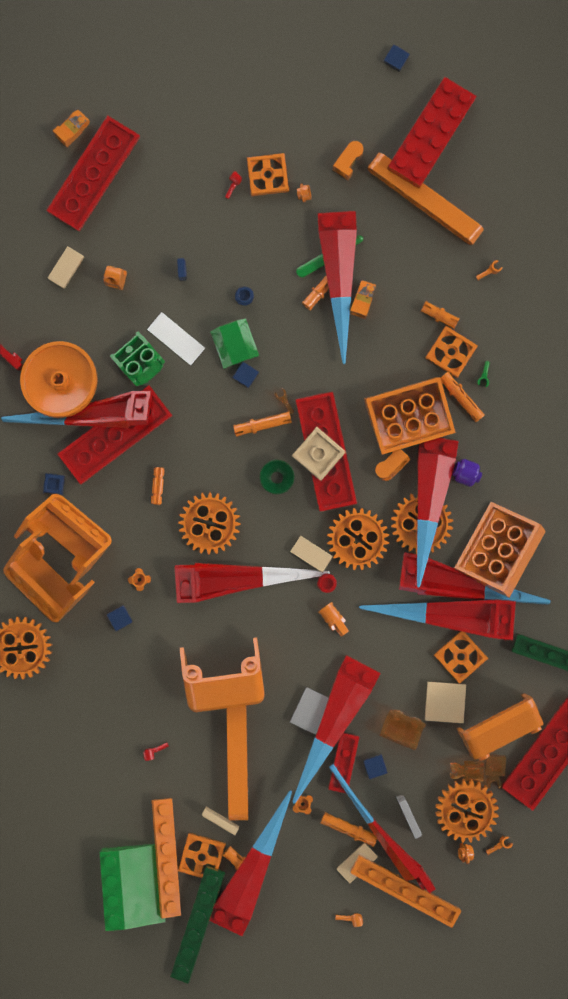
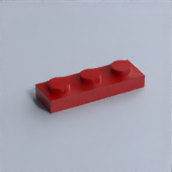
(344, 760)

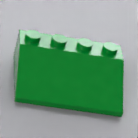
(130, 887)

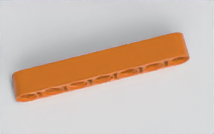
(428, 202)
(237, 763)

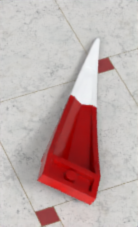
(209, 581)

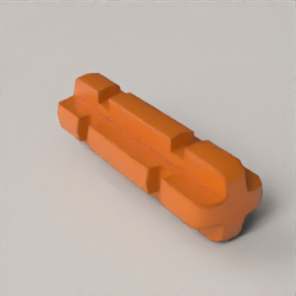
(157, 486)

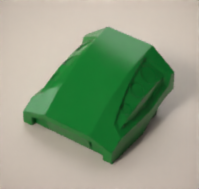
(234, 343)
(138, 360)

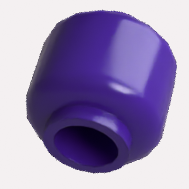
(467, 472)

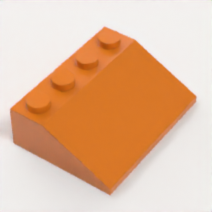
(410, 415)
(500, 549)

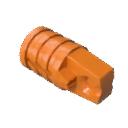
(333, 619)

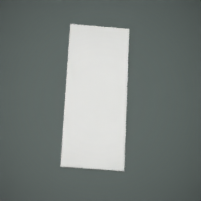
(176, 338)

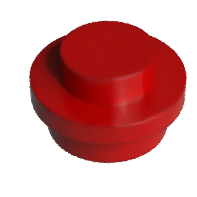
(327, 583)

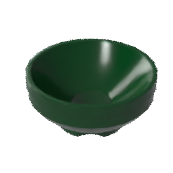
(281, 467)

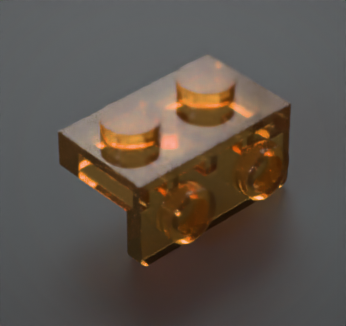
(402, 729)

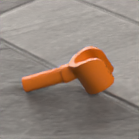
(491, 269)
(499, 845)
(355, 918)

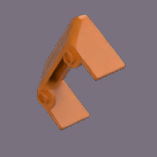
(71, 530)
(41, 582)
(224, 690)
(502, 728)

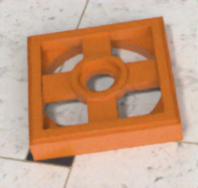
(252, 161)
(471, 347)
(481, 657)
(183, 867)

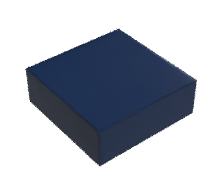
(396, 58)
(182, 273)
(245, 374)
(54, 484)
(119, 618)
(375, 766)

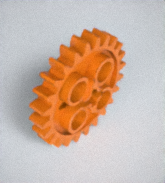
(214, 506)
(409, 537)
(347, 553)
(22, 664)
(458, 826)

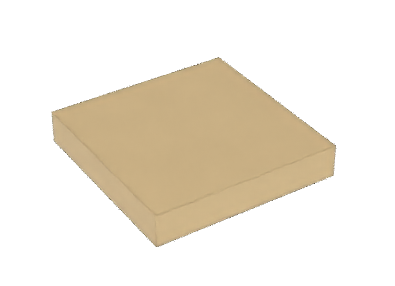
(318, 453)
(445, 702)

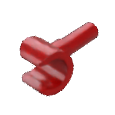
(236, 179)
(149, 753)

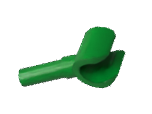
(484, 374)

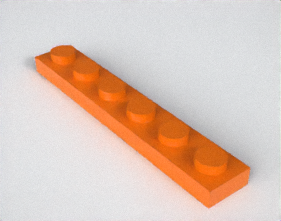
(166, 858)
(405, 891)

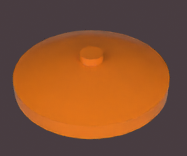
(58, 379)

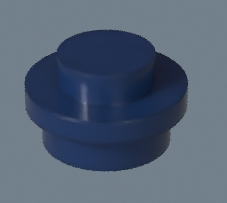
(244, 296)

